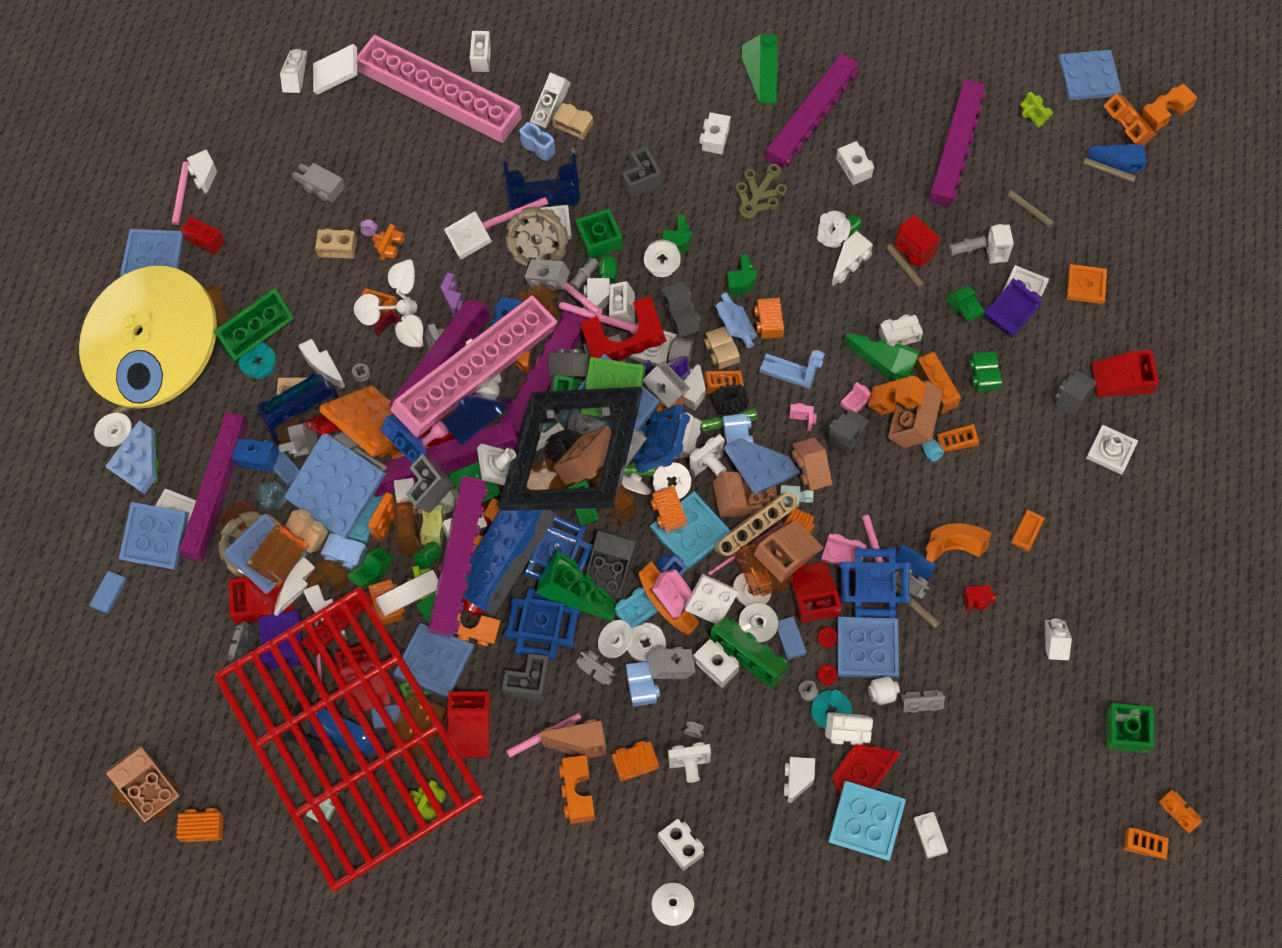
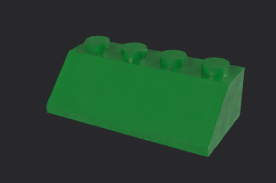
(252, 325)
(749, 652)

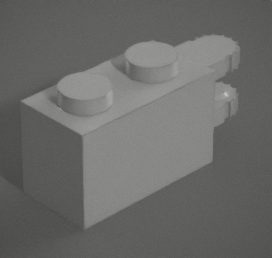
(320, 182)

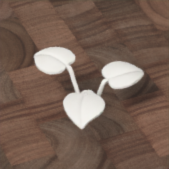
(411, 328)

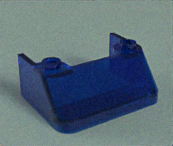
(557, 191)
(295, 401)
(475, 414)

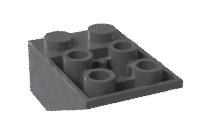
(611, 561)

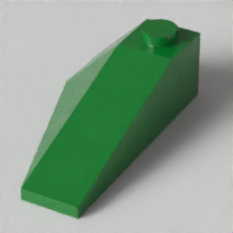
(761, 65)
(891, 361)
(569, 585)

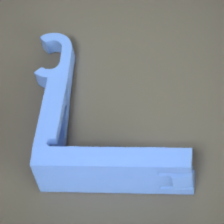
(791, 371)

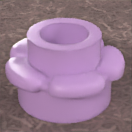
(368, 227)

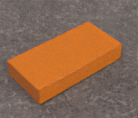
(1027, 530)

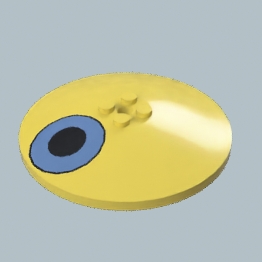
(168, 352)

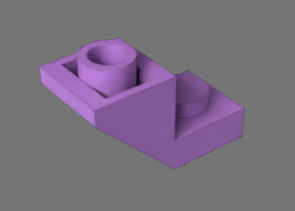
(452, 298)

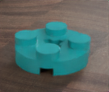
(267, 363)
(825, 699)

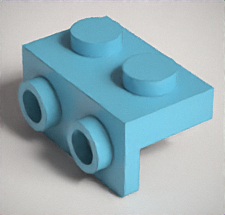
(636, 608)

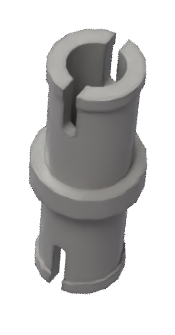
(967, 245)
(584, 273)

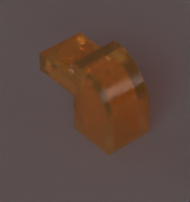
(543, 295)
(330, 572)

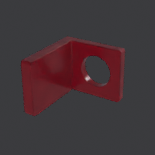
(385, 320)

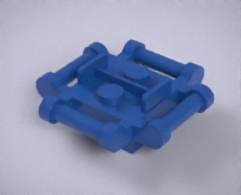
(663, 439)
(560, 541)
(875, 582)
(540, 623)

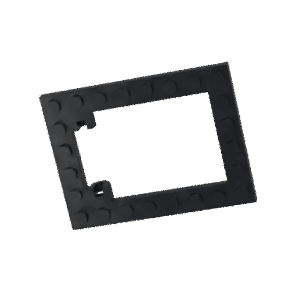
(616, 405)

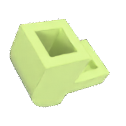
(432, 527)

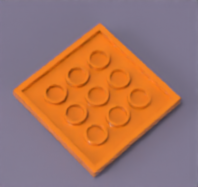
(361, 418)

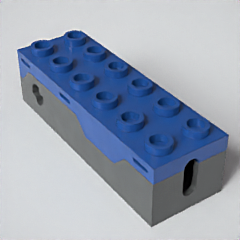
(503, 557)

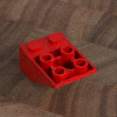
(1126, 374)
(815, 593)
(250, 602)
(366, 665)
(469, 723)

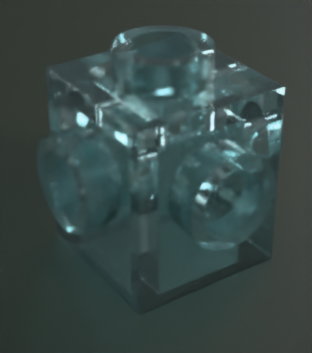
(271, 496)

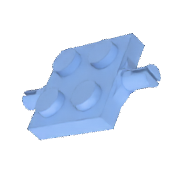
(736, 320)

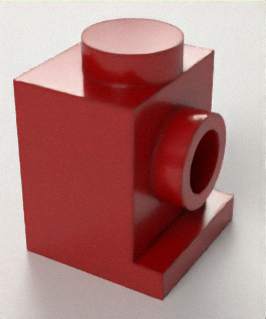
(978, 597)

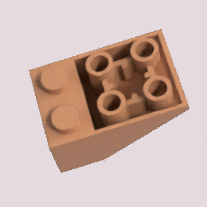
(736, 498)
(787, 550)
(576, 739)
(142, 783)

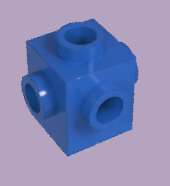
(672, 562)

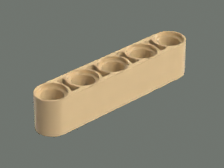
(764, 523)

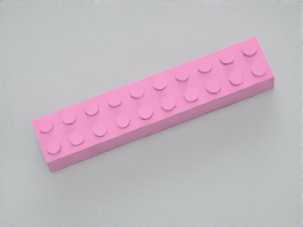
(438, 88)
(473, 366)

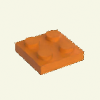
(1086, 284)
(382, 518)

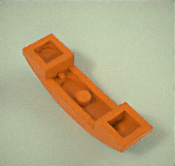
(686, 621)

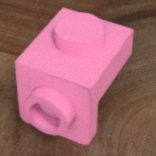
(856, 398)
(803, 412)

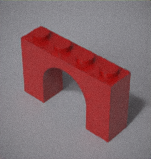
(648, 334)

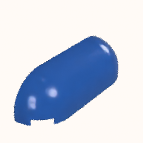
(336, 736)

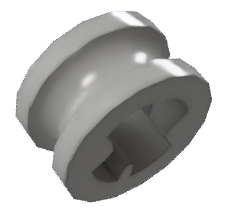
(358, 367)
(812, 694)
(693, 729)

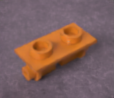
(1175, 807)

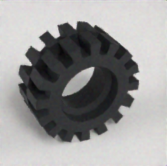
(731, 399)
(555, 444)

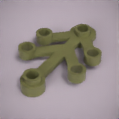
(760, 193)

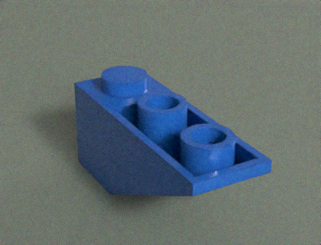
(1122, 157)
(402, 438)

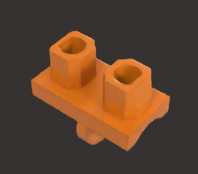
(384, 242)

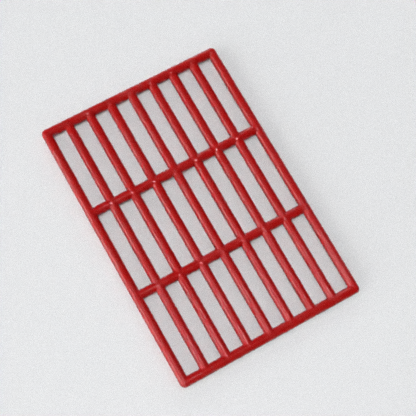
(366, 769)

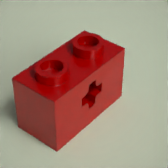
(202, 235)

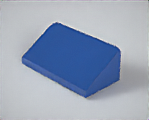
(920, 565)

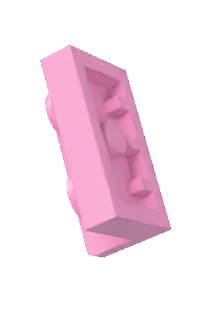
(840, 550)
(672, 591)

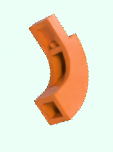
(957, 536)

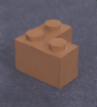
(814, 463)

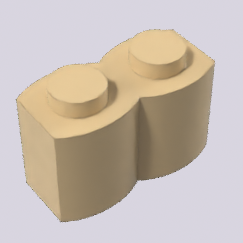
(572, 120)
(722, 348)
(304, 526)

